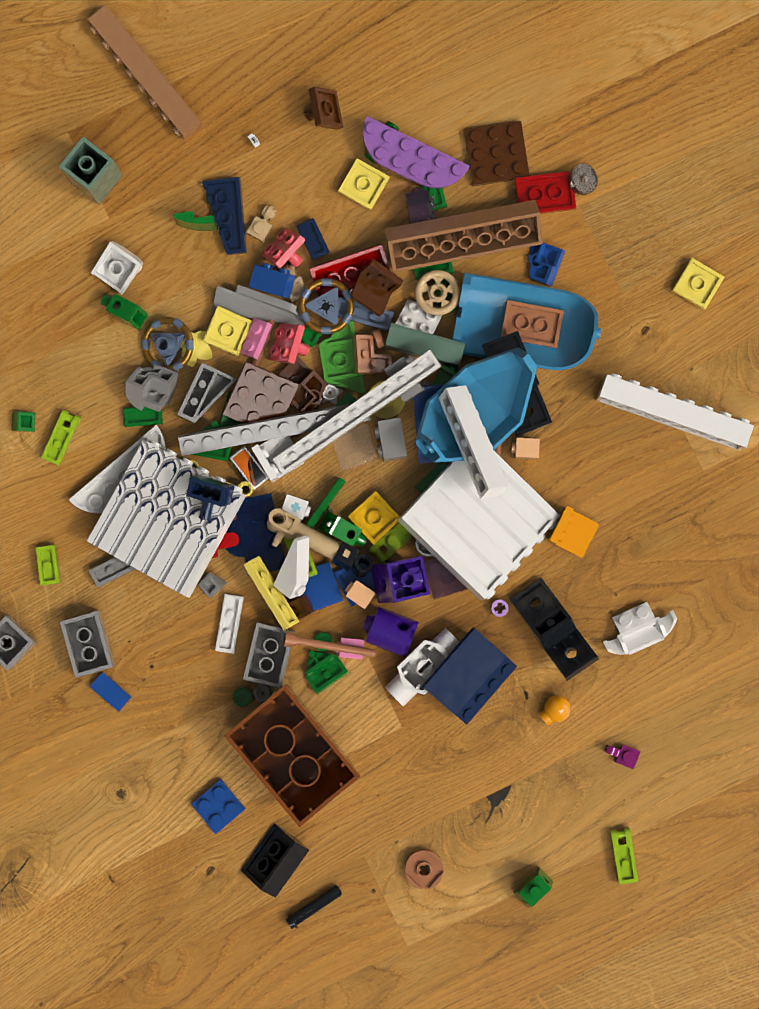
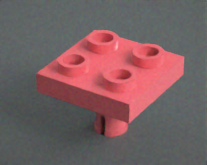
(284, 249)
(288, 344)

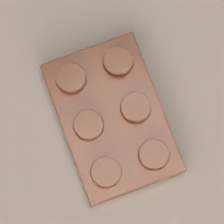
(534, 323)

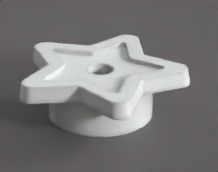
(333, 397)

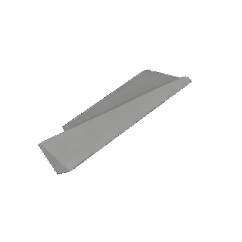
(257, 305)

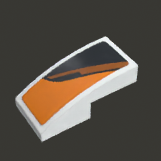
(249, 467)

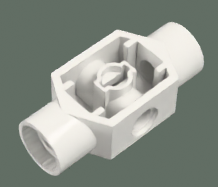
(420, 666)

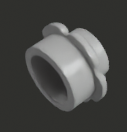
(257, 692)

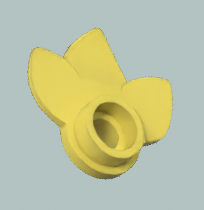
(201, 349)

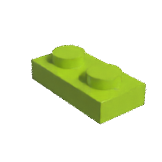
(48, 565)

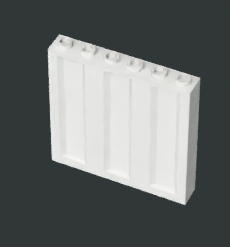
(475, 535)

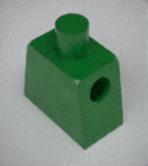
(125, 310)
(342, 530)
(534, 888)

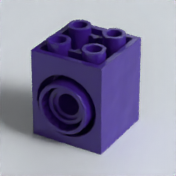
(400, 579)

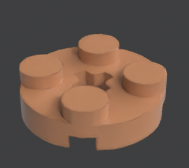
(424, 880)

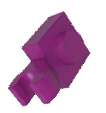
(625, 755)

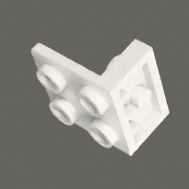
(415, 318)
(268, 451)

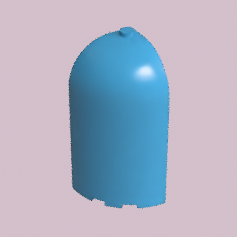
(483, 313)

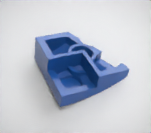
(545, 263)

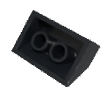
(274, 860)

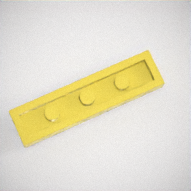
(272, 596)

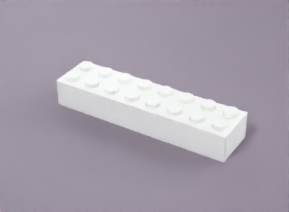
(675, 412)

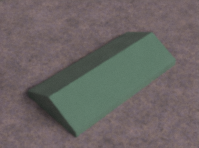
(416, 343)

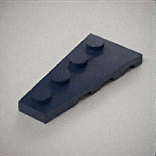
(227, 206)

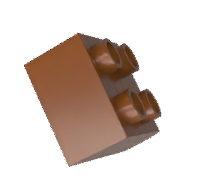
(292, 755)

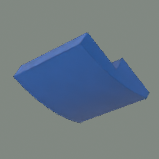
(323, 588)

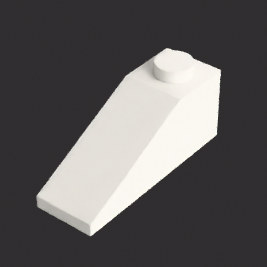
(295, 569)

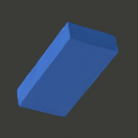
(110, 691)

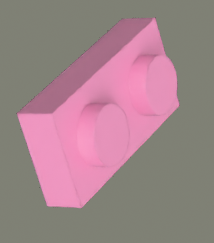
(255, 338)

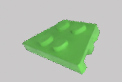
(338, 360)

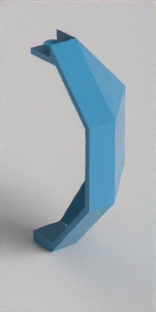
(500, 394)

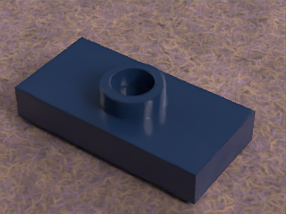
(313, 239)

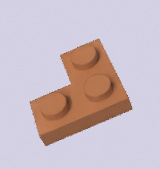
(364, 358)

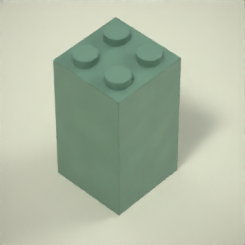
(90, 170)

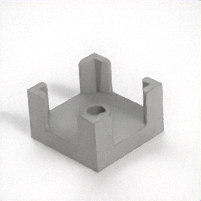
(399, 365)

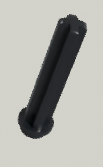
(313, 907)

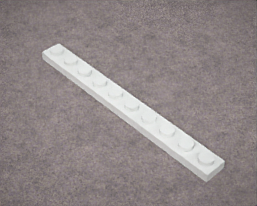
(357, 412)

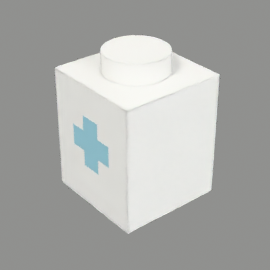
(296, 506)

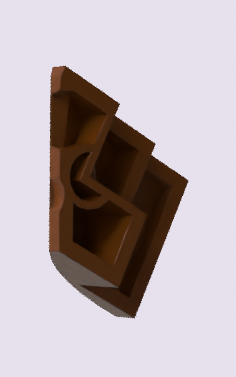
(310, 387)

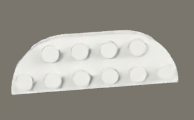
(98, 491)

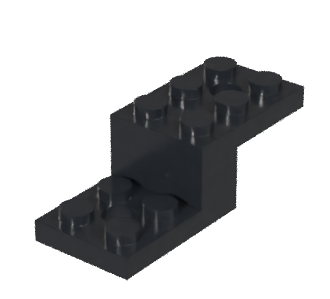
(540, 415)
(554, 629)

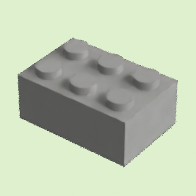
(87, 644)
(267, 656)

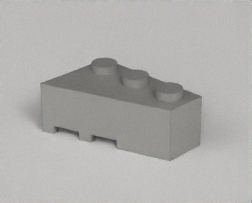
(203, 392)

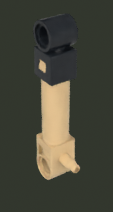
(340, 553)

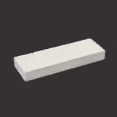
(229, 623)

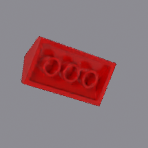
(347, 268)

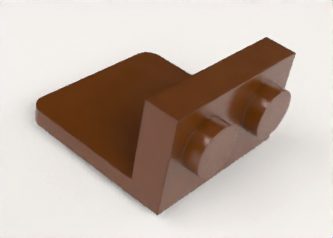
(375, 287)

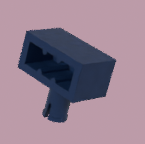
(210, 492)

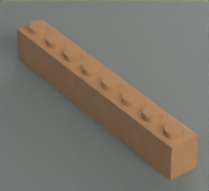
(144, 72)

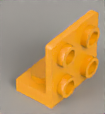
(573, 532)

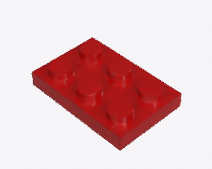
(549, 190)

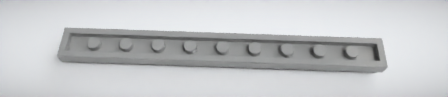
(257, 430)

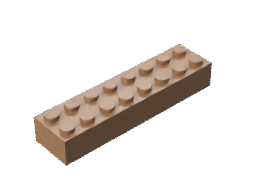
(464, 236)

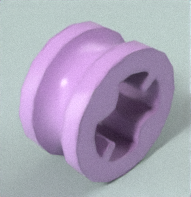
(494, 604)

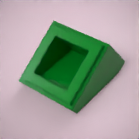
(23, 421)

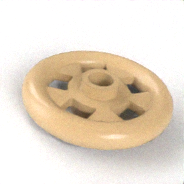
(438, 276)

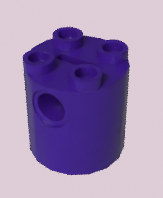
(390, 631)

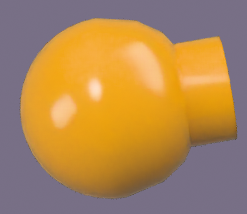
(555, 709)

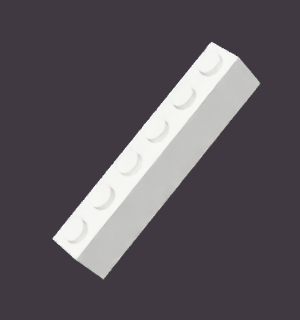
(473, 442)

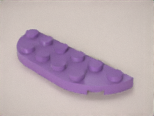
(410, 157)

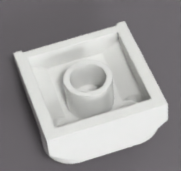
(117, 267)

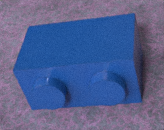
(272, 281)

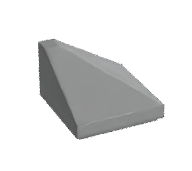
(211, 584)

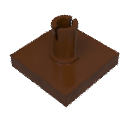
(324, 108)

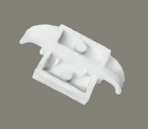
(639, 630)

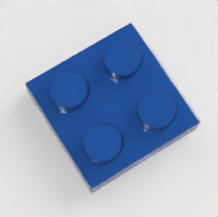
(218, 806)

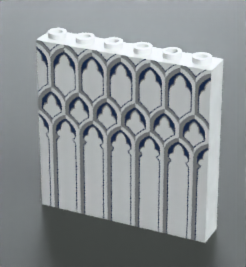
(157, 525)

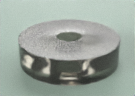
(588, 174)

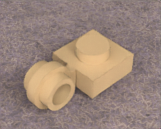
(260, 228)
(299, 284)

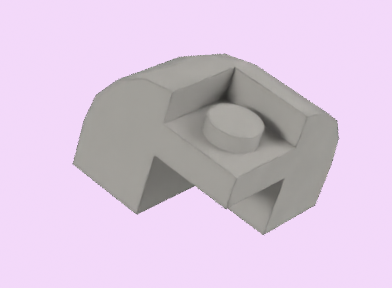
(151, 387)

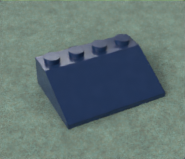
(469, 675)

